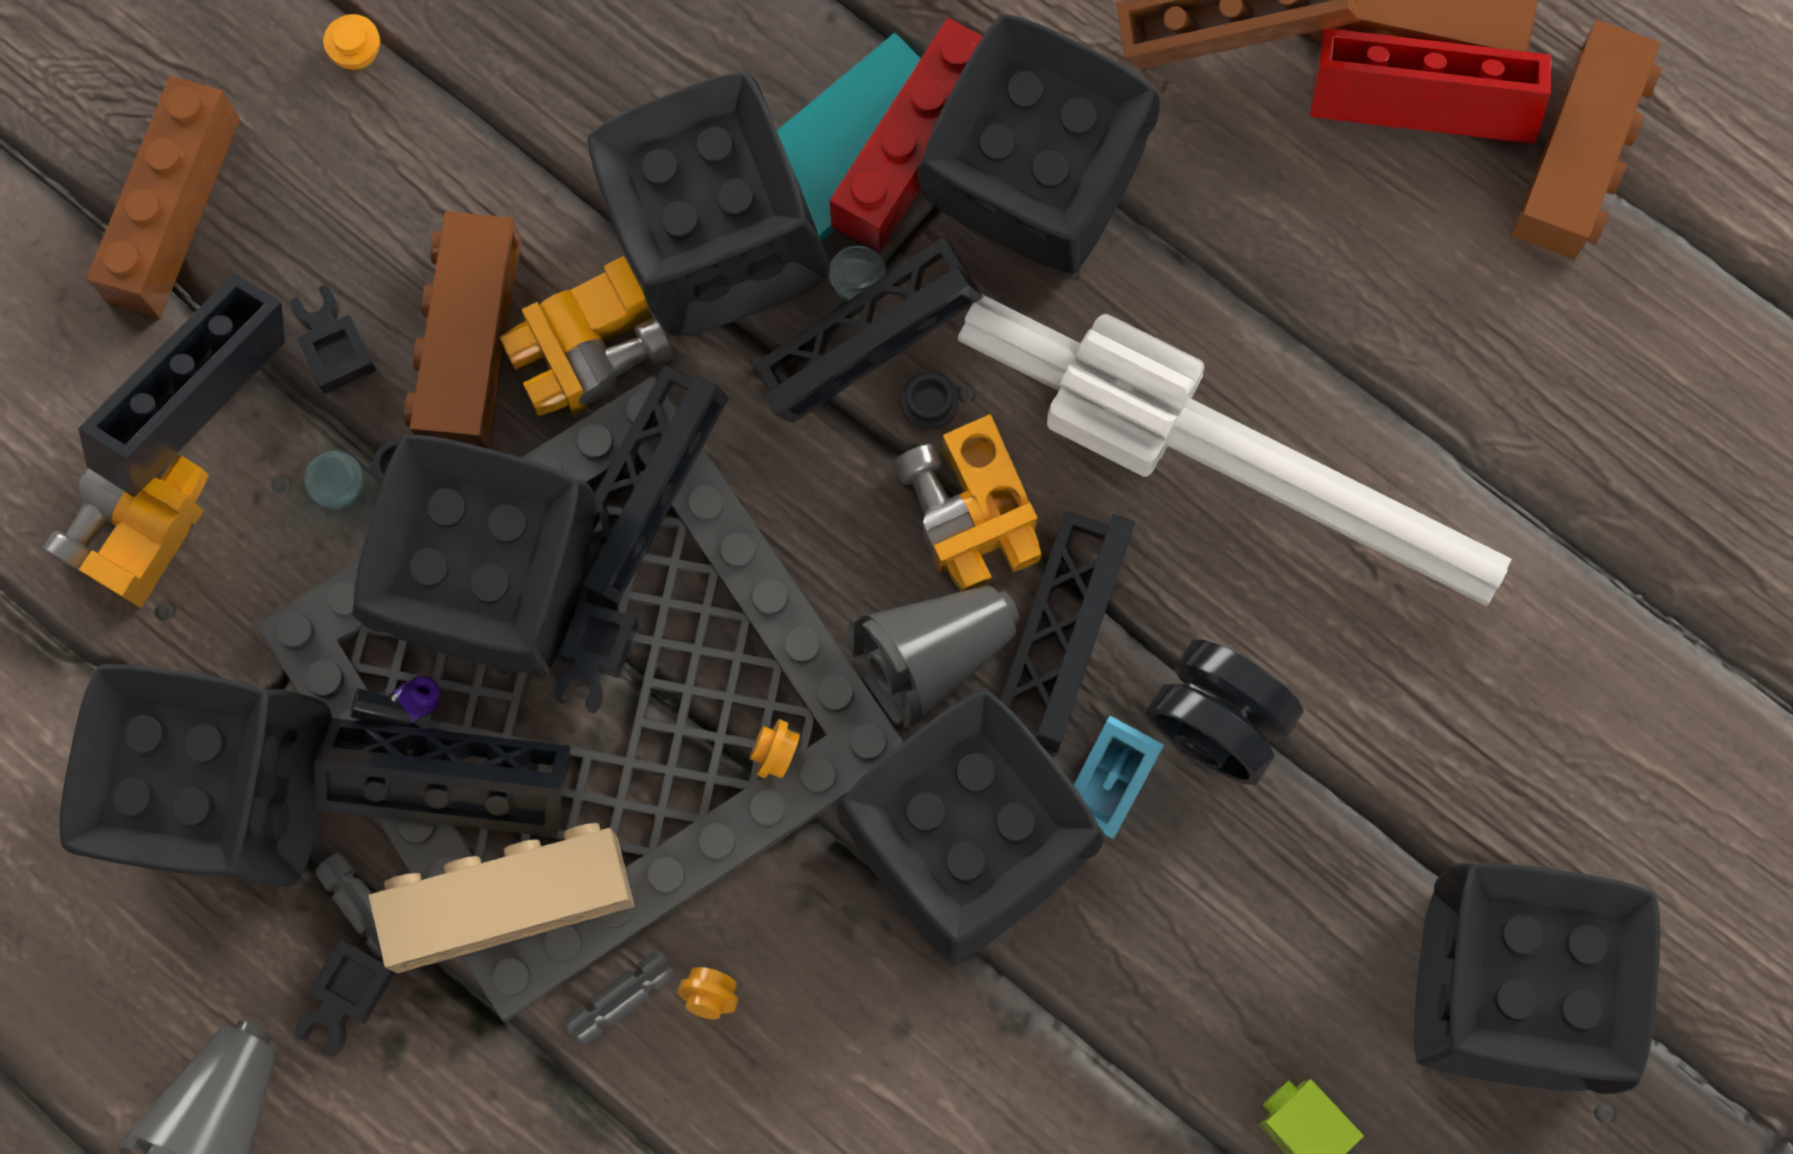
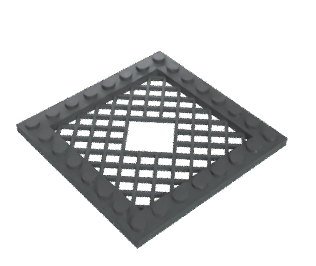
(857, 733)

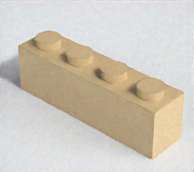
(500, 899)

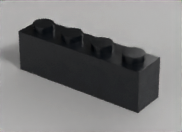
(182, 385)

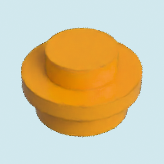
(352, 41)
(774, 749)
(708, 993)

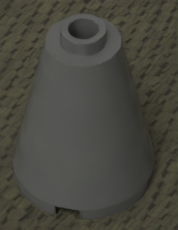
(930, 648)
(212, 1100)

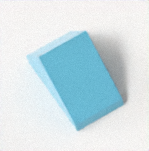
(1116, 773)

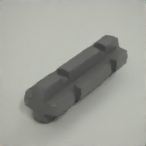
(351, 897)
(619, 998)

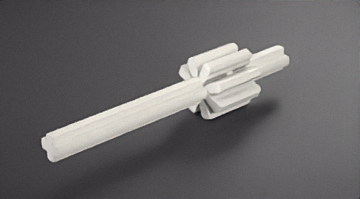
(1135, 400)

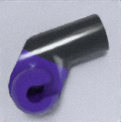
(401, 707)

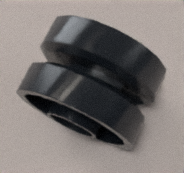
(1224, 711)

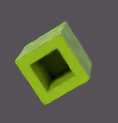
(1307, 1121)

